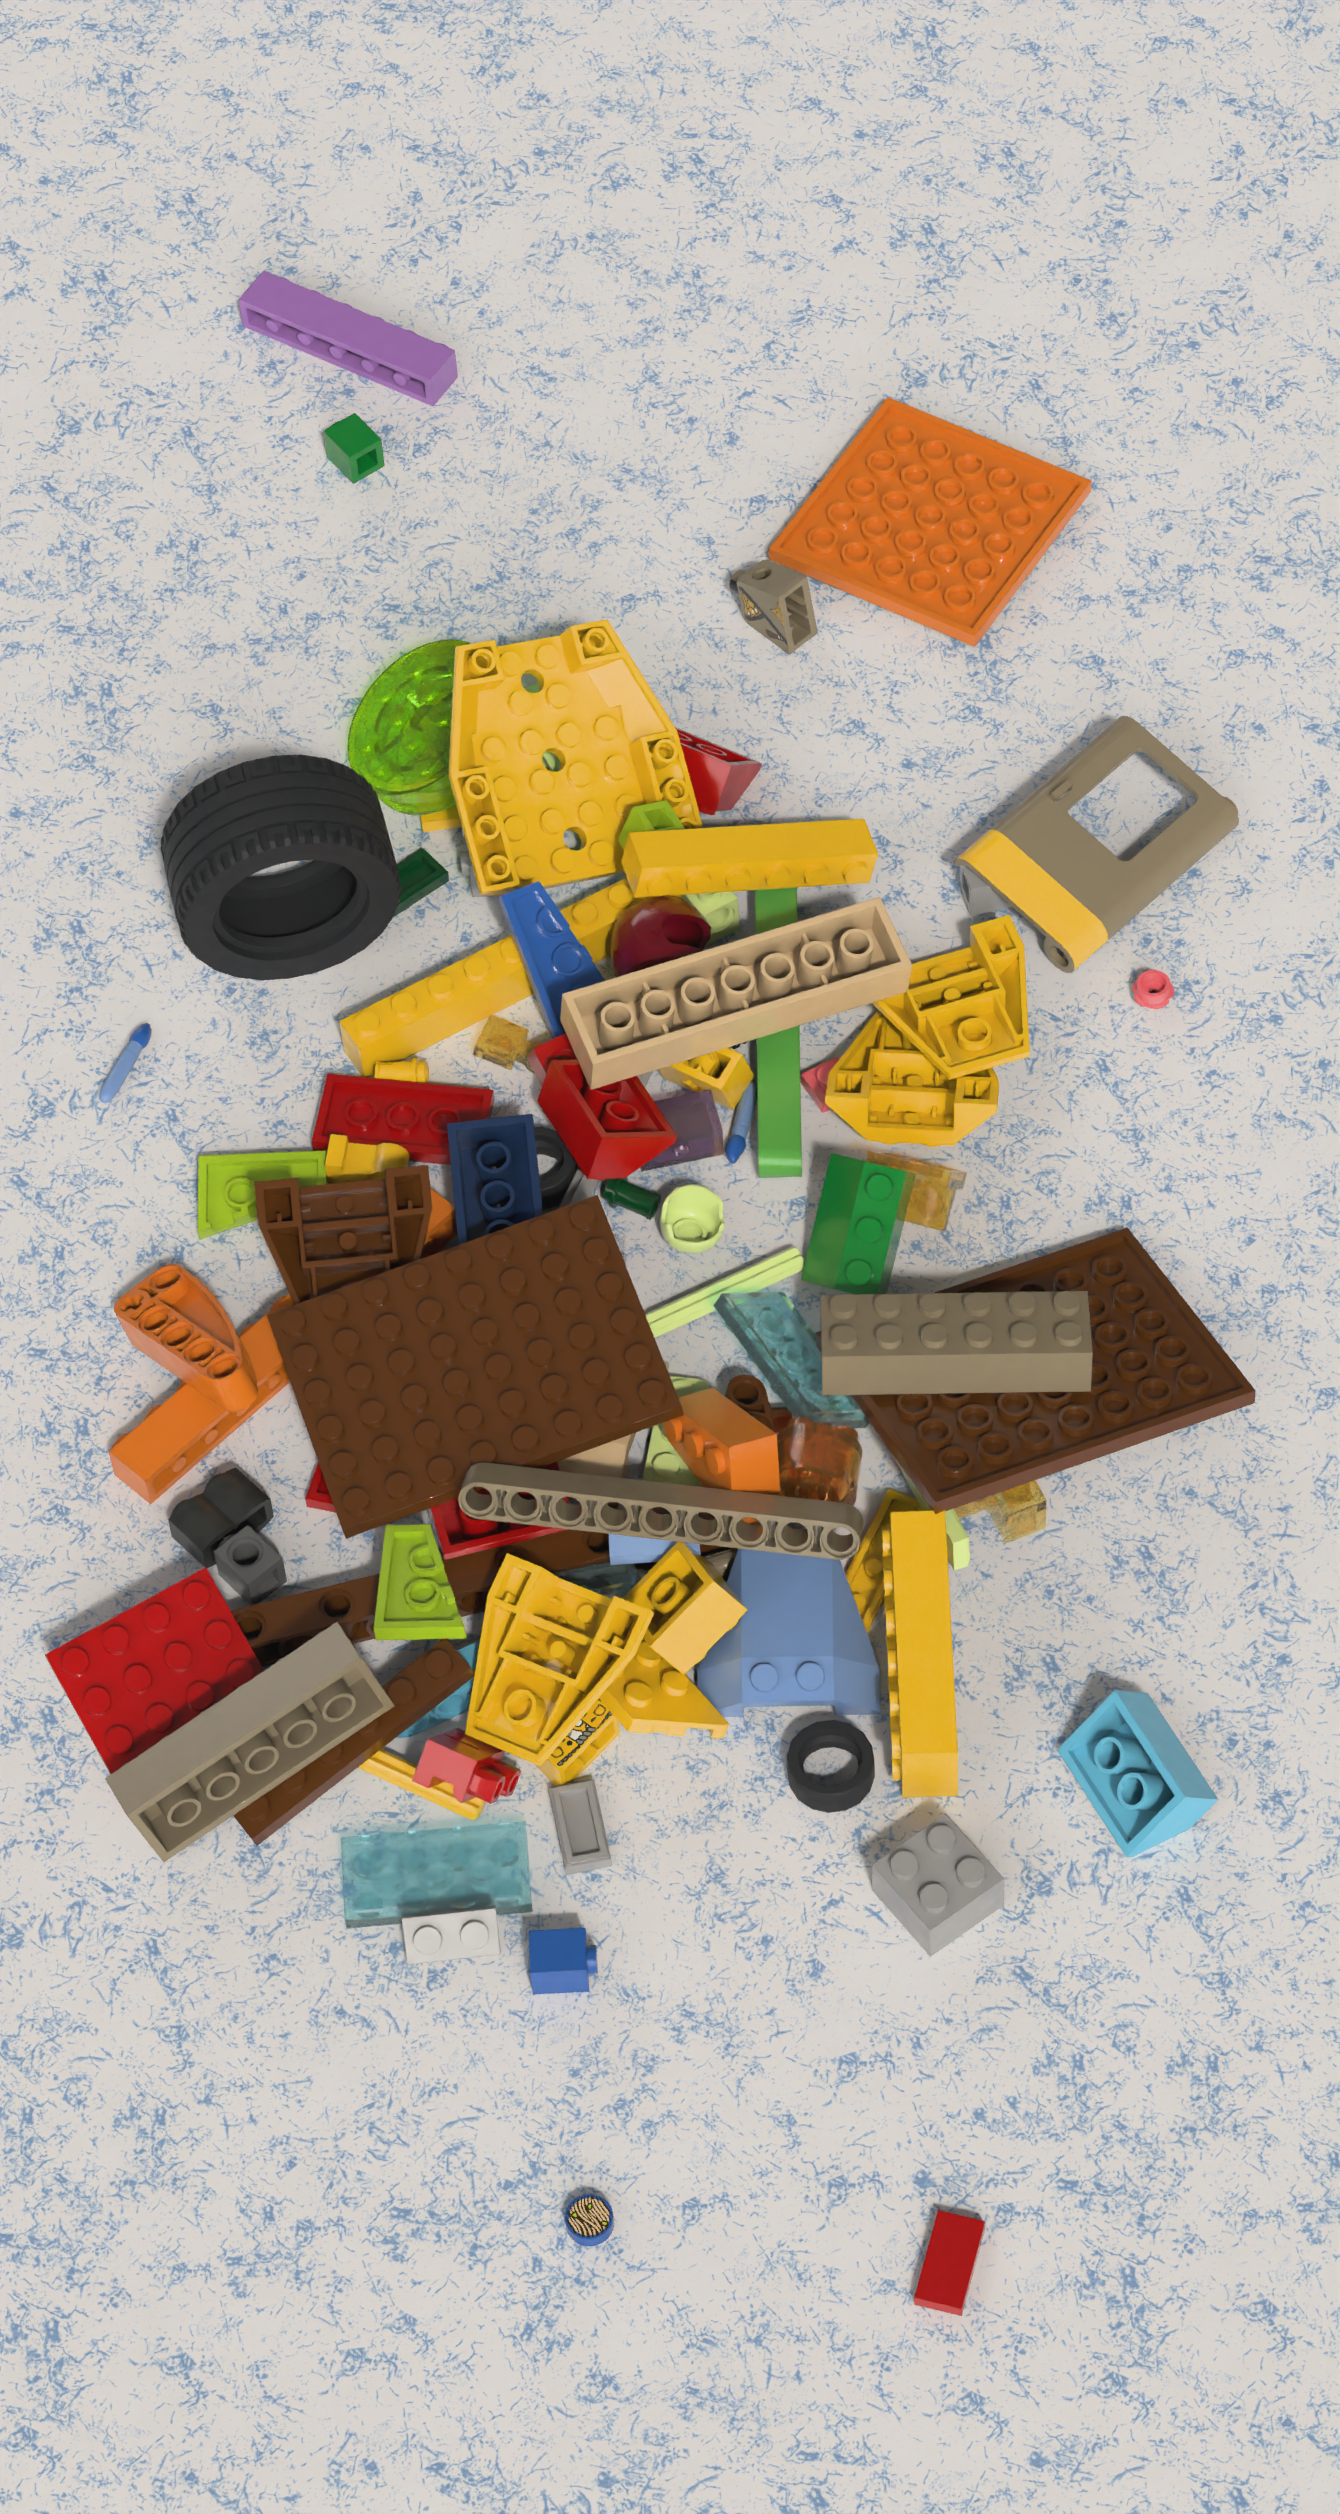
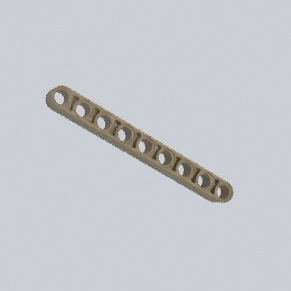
(681, 1501)

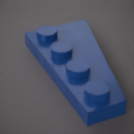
(548, 950)

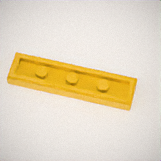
(866, 1569)

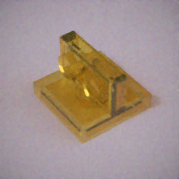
(931, 1191)

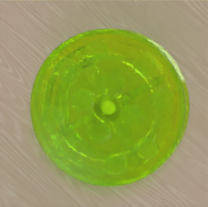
(405, 731)

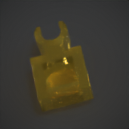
(504, 1043)

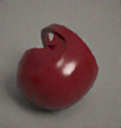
(656, 933)

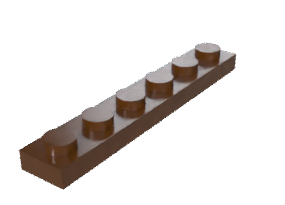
(413, 1693)

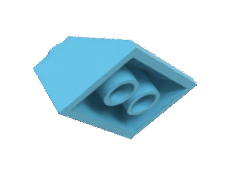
(1136, 1772)

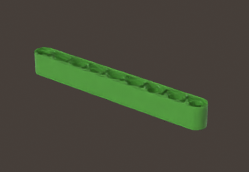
(778, 1063)

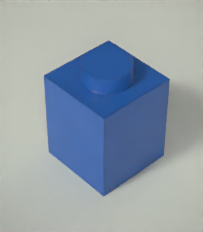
(561, 1960)

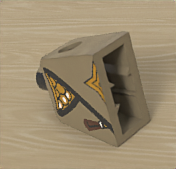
(776, 603)

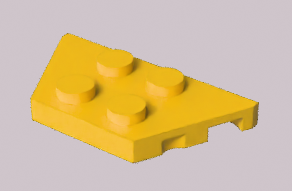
(659, 1698)

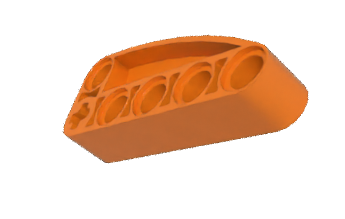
(190, 1335)

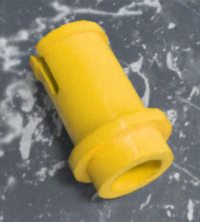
(403, 1071)

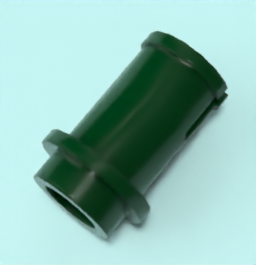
(631, 1197)

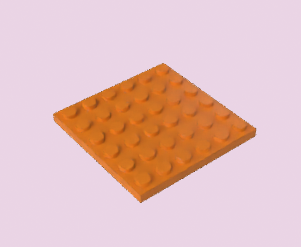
(930, 521)

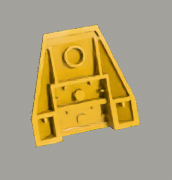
(968, 1004)
(900, 1096)
(546, 1658)

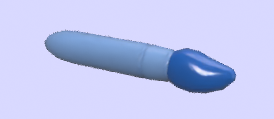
(125, 1062)
(736, 1143)

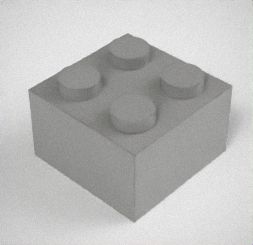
(938, 1884)

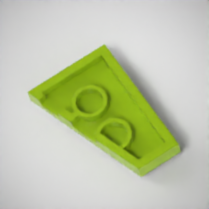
(228, 1186)
(414, 1588)

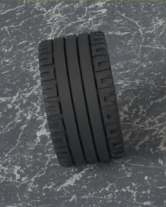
(271, 816)

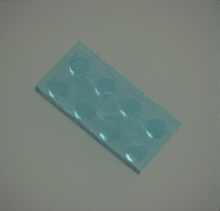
(786, 1355)
(435, 1872)

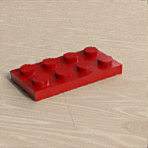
(397, 1113)

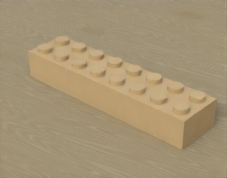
(735, 993)

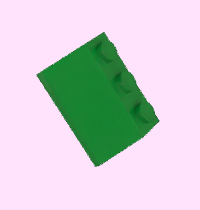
(858, 1226)

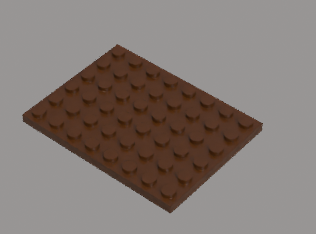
(473, 1358)
(1149, 1377)

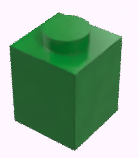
(354, 448)

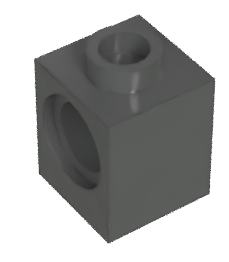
(254, 1580)

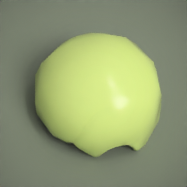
(692, 1219)

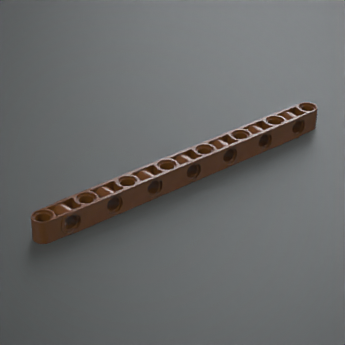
(296, 1619)

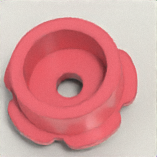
(1153, 982)

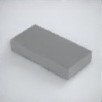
(580, 1826)

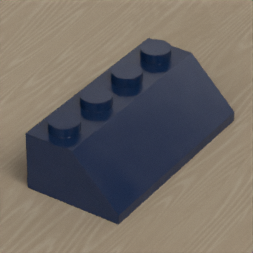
(494, 1174)

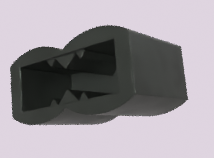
(221, 1510)

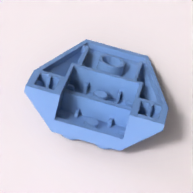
(794, 1642)

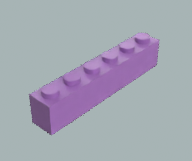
(348, 338)

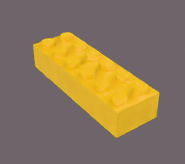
(920, 1654)

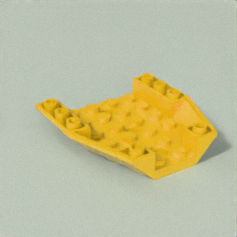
(601, 725)

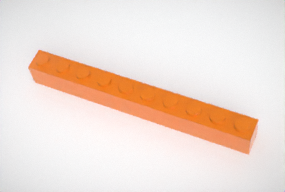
(192, 1425)

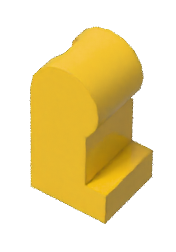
(361, 1161)

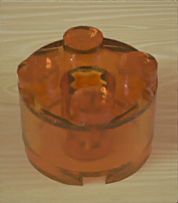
(819, 1461)

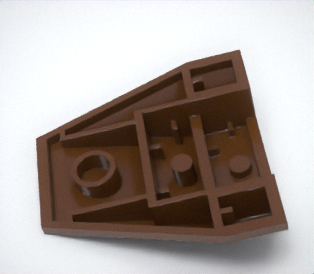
(343, 1230)

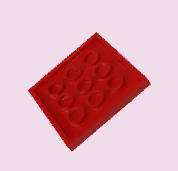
(154, 1667)

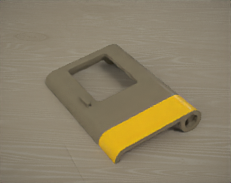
(1067, 877)

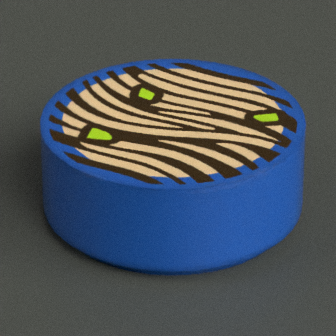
(589, 2220)

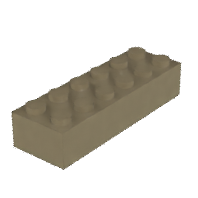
(955, 1343)
(249, 1742)

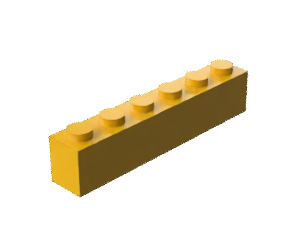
(749, 857)

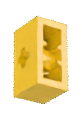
(721, 1071)

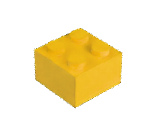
(689, 1606)

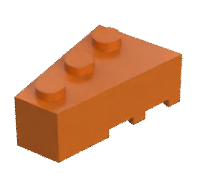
(725, 1445)

